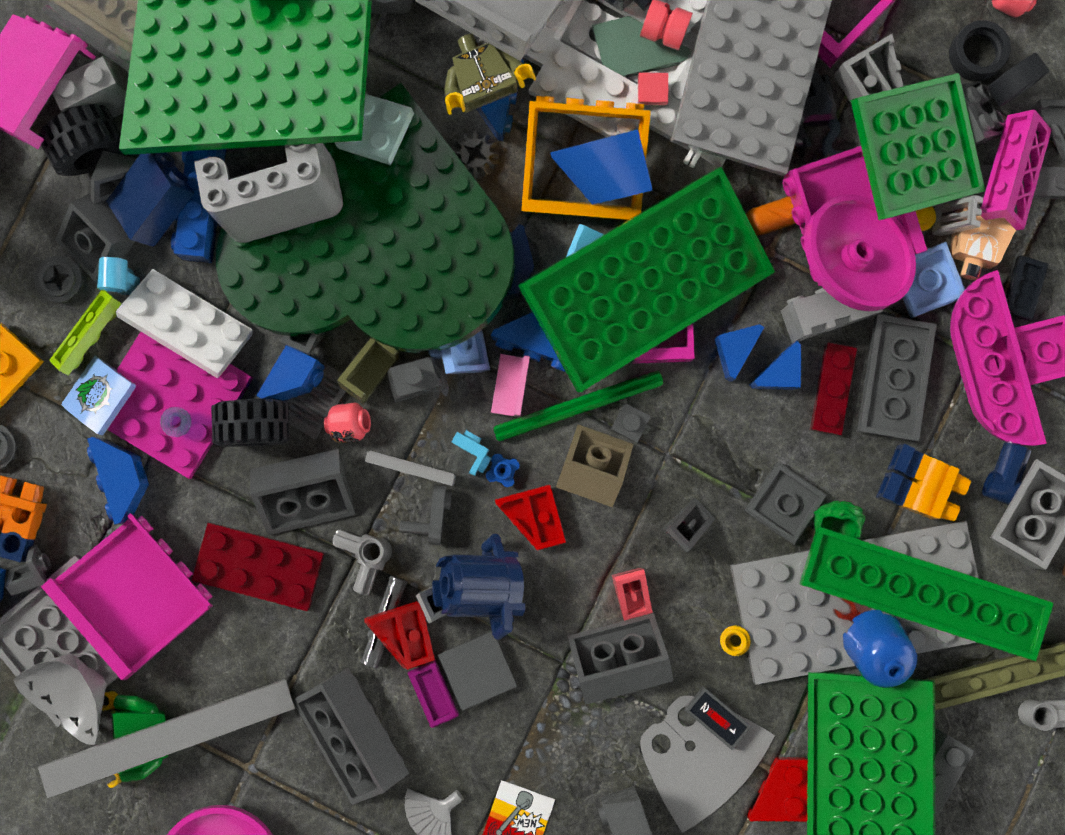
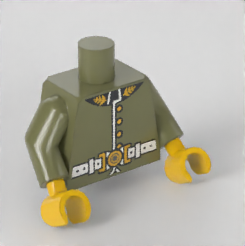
(482, 75)

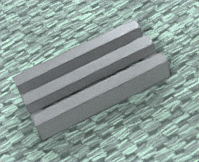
(971, 222)

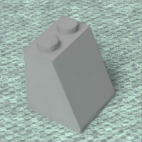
(93, 83)

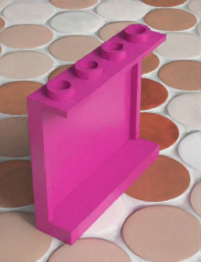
(30, 68)
(834, 177)
(129, 597)

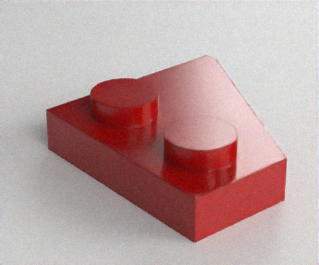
(534, 516)
(404, 634)
(783, 792)

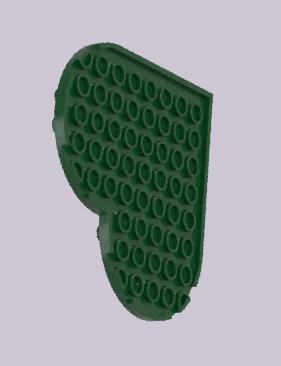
(407, 258)

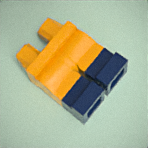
(932, 486)

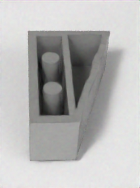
(871, 70)
(818, 314)

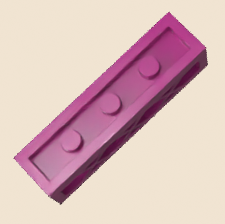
(1013, 166)

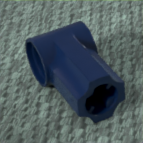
(1008, 473)

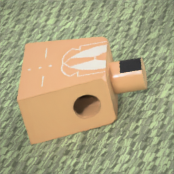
(981, 246)

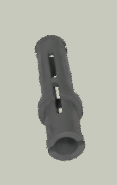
(390, 601)

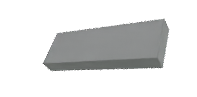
(410, 468)

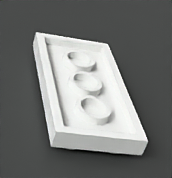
(184, 323)

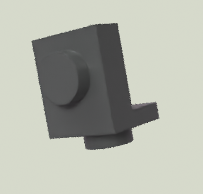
(30, 575)

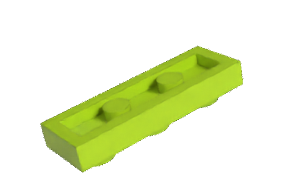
(85, 332)

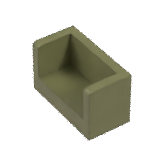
(368, 370)

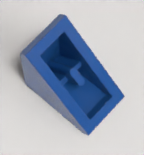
(735, 349)
(783, 372)

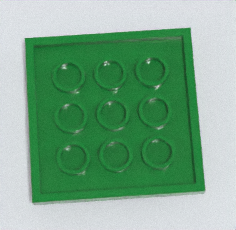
(918, 146)

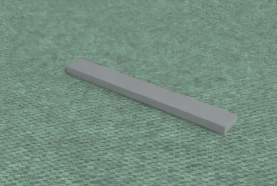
(165, 738)

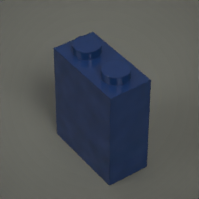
(150, 197)

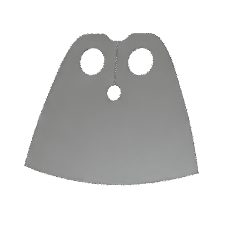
(702, 779)

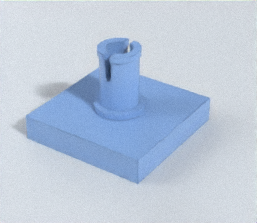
(464, 357)

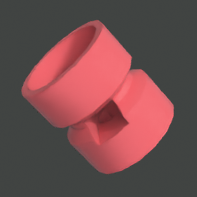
(666, 24)

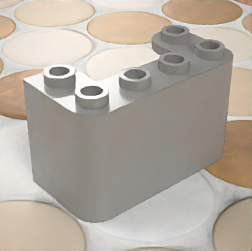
(272, 198)

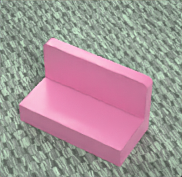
(510, 385)

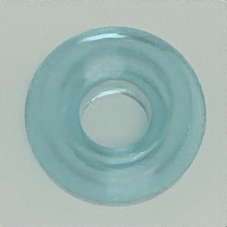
(167, 418)

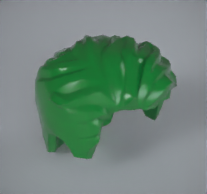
(841, 518)

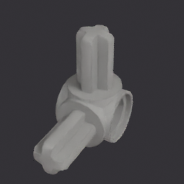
(361, 547)

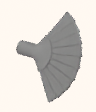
(429, 814)

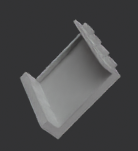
(502, 23)

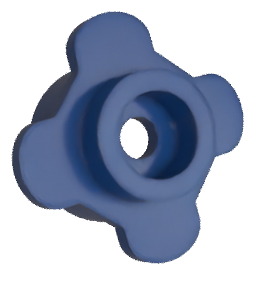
(505, 478)

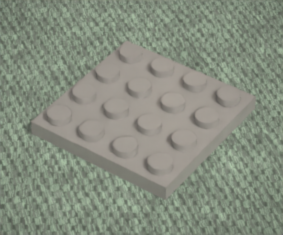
(40, 632)

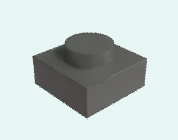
(630, 423)

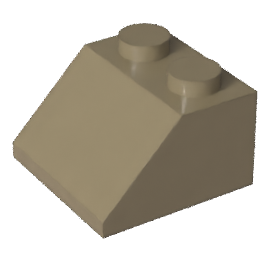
(595, 466)

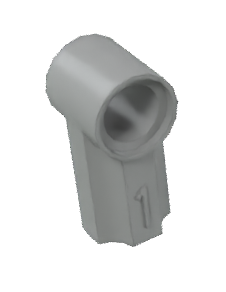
(1051, 714)

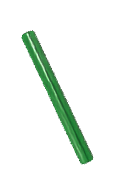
(578, 405)

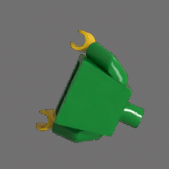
(131, 716)

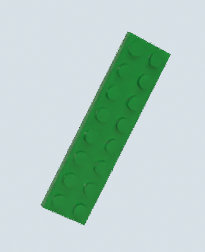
(926, 593)

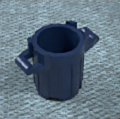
(482, 586)

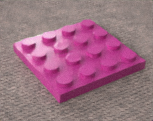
(168, 382)

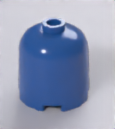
(880, 649)

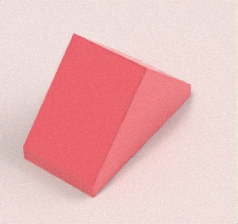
(632, 593)

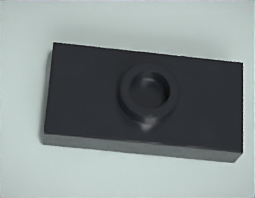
(1025, 287)

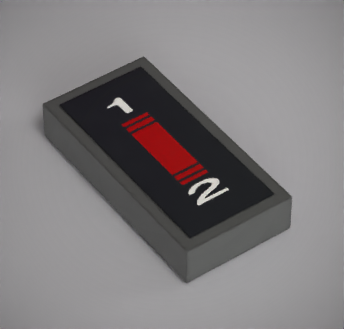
(717, 718)

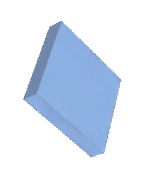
(934, 282)

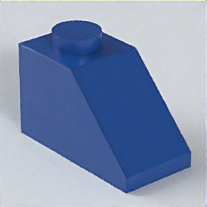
(292, 376)

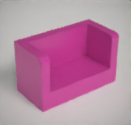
(674, 349)

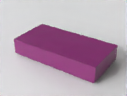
(433, 693)

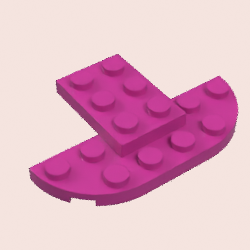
(1004, 361)

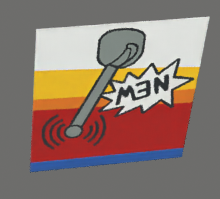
(518, 812)

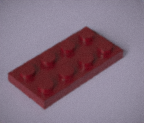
(258, 566)

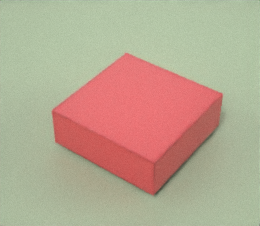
(653, 88)

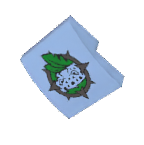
(98, 395)

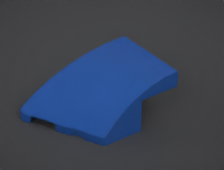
(606, 167)

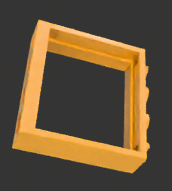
(577, 107)

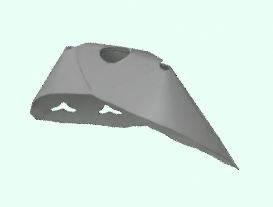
(73, 693)

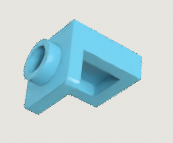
(470, 443)

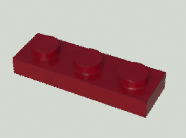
(833, 389)

